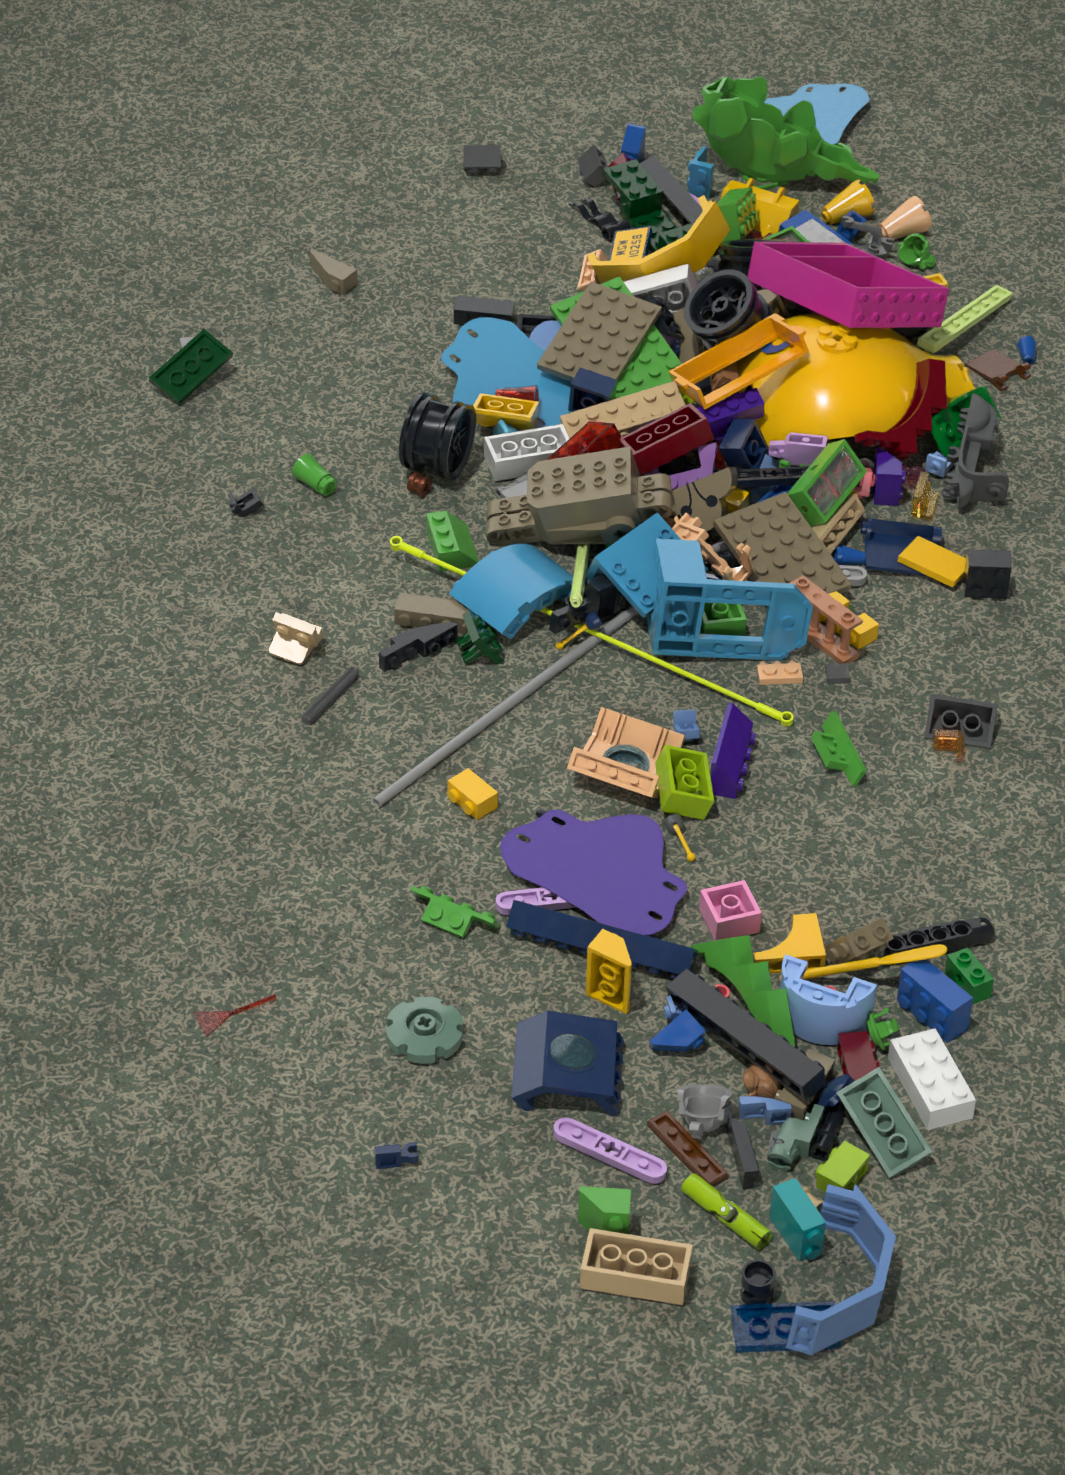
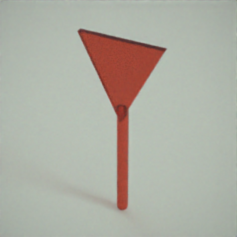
(213, 1019)

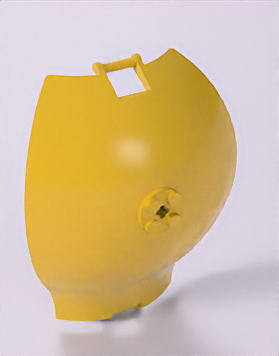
(845, 381)

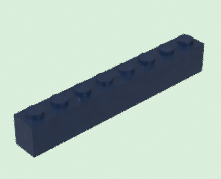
(580, 932)

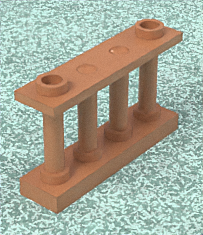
(837, 614)

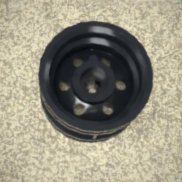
(437, 436)

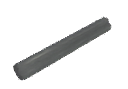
(330, 695)

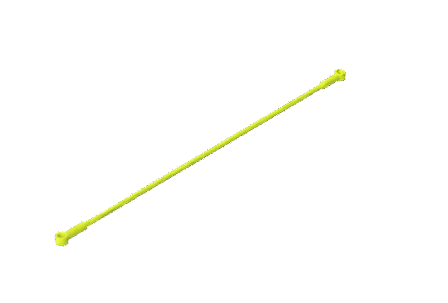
(759, 706)

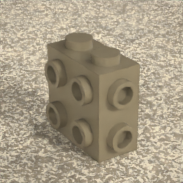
(860, 943)

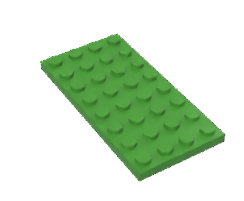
(650, 362)

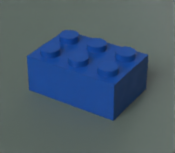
(934, 999)

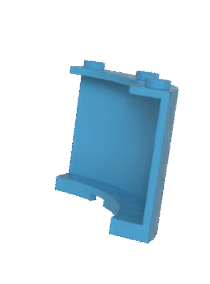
(512, 585)

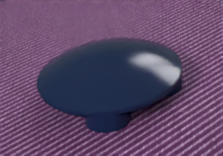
(828, 1094)

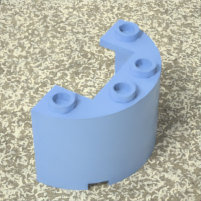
(823, 1012)

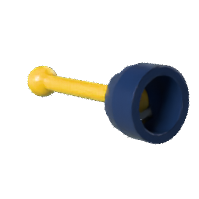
(592, 622)

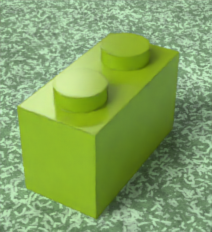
(843, 1168)

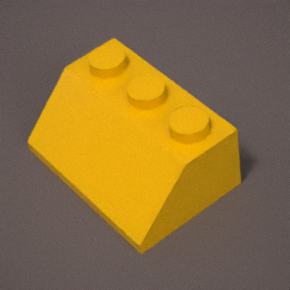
(518, 412)
(609, 971)

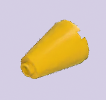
(854, 197)

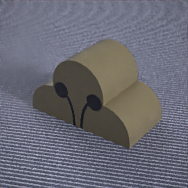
(705, 497)

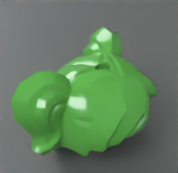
(916, 251)

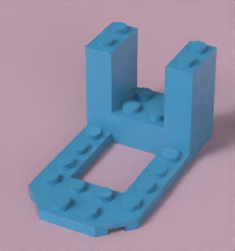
(681, 601)

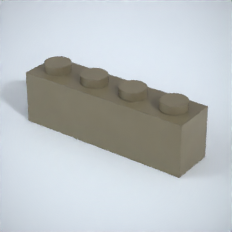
(424, 610)

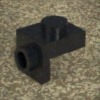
(245, 503)

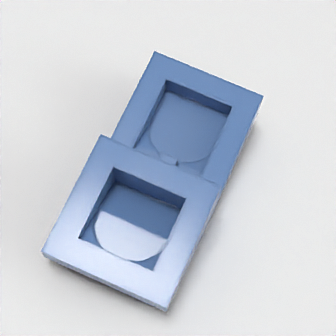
(770, 1109)

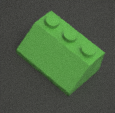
(450, 540)

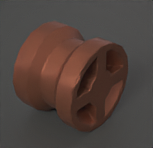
(419, 484)

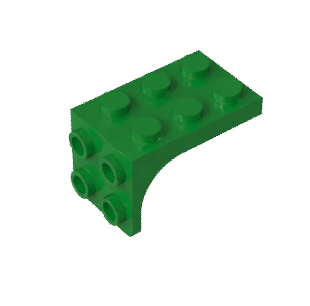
(946, 421)

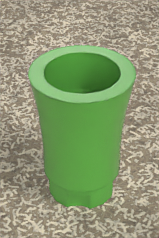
(314, 475)

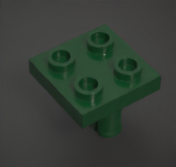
(483, 639)

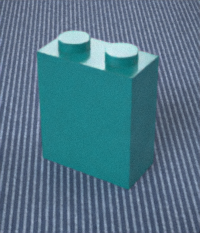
(797, 1220)

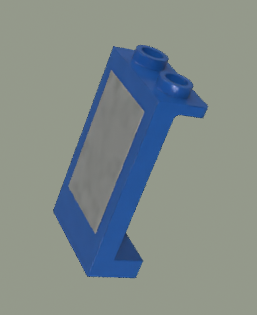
(813, 228)

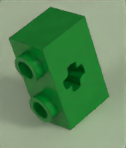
(969, 974)

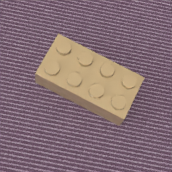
(636, 1266)

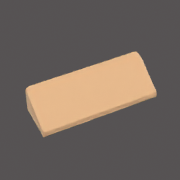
(587, 272)

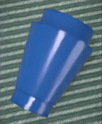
(1027, 349)
(848, 556)

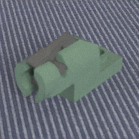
(794, 1139)

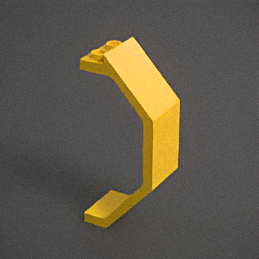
(692, 249)

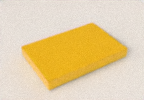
(933, 561)

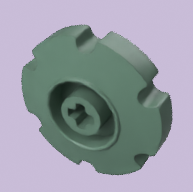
(424, 1030)

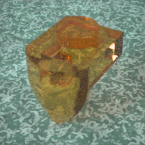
(948, 741)

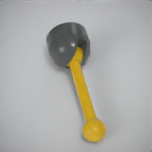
(675, 824)

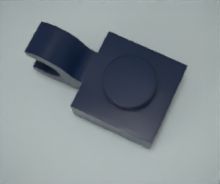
(392, 1156)

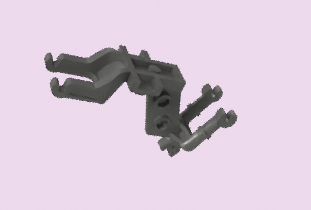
(876, 244)

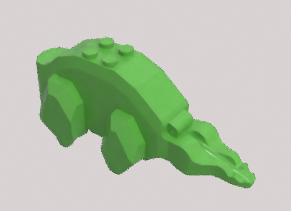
(764, 141)

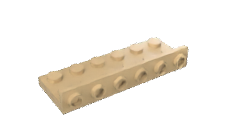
(628, 411)

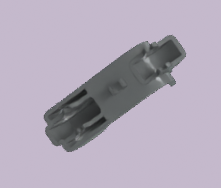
(977, 434)

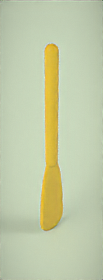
(907, 956)

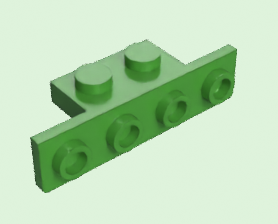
(838, 750)
(450, 916)

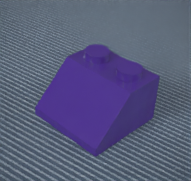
(888, 479)

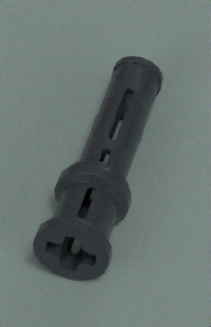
(827, 1135)

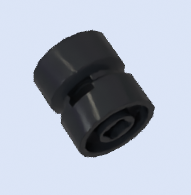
(757, 1282)

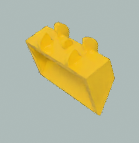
(771, 206)

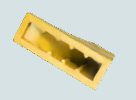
(802, 943)

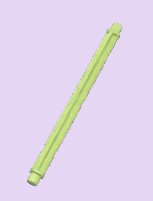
(579, 575)

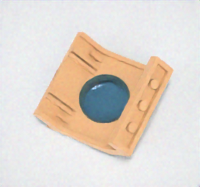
(618, 744)

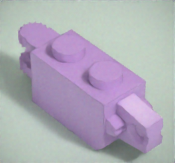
(798, 448)

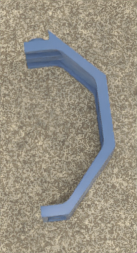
(854, 1215)

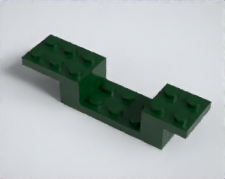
(643, 203)

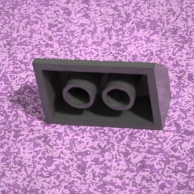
(968, 716)

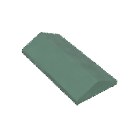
(884, 1123)

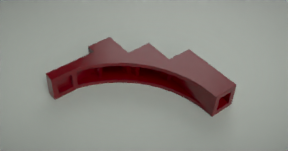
(927, 400)

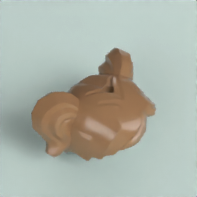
(760, 1083)

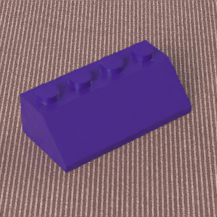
(732, 753)

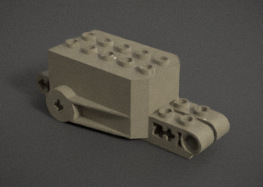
(580, 501)

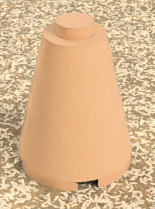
(906, 220)

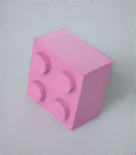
(730, 910)

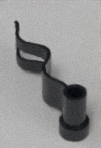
(605, 220)

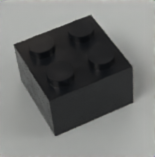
(987, 574)

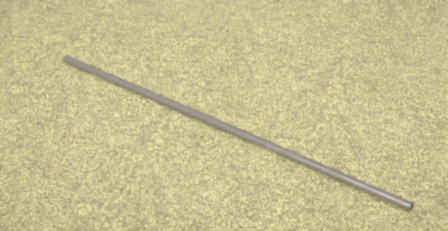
(507, 704)

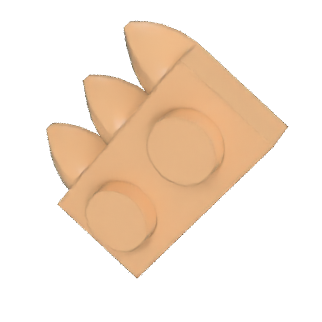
(779, 673)

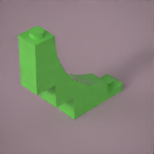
(735, 960)

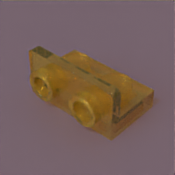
(924, 498)

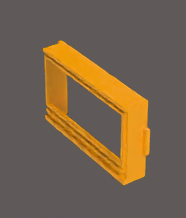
(734, 349)

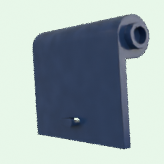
(888, 539)

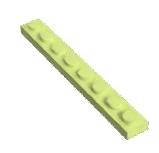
(964, 319)

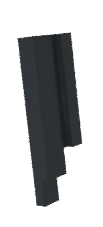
(742, 1152)

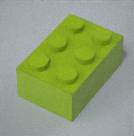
(684, 782)

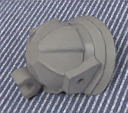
(704, 1107)

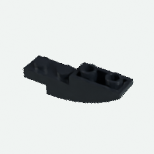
(421, 641)

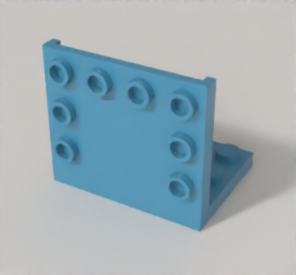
(631, 563)

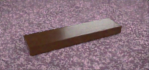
(687, 1148)

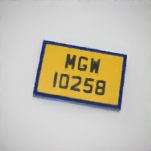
(631, 244)

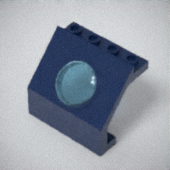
(568, 1058)

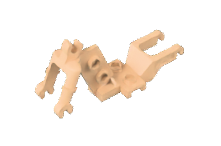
(688, 529)

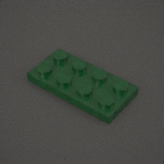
(190, 367)

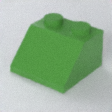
(604, 1208)

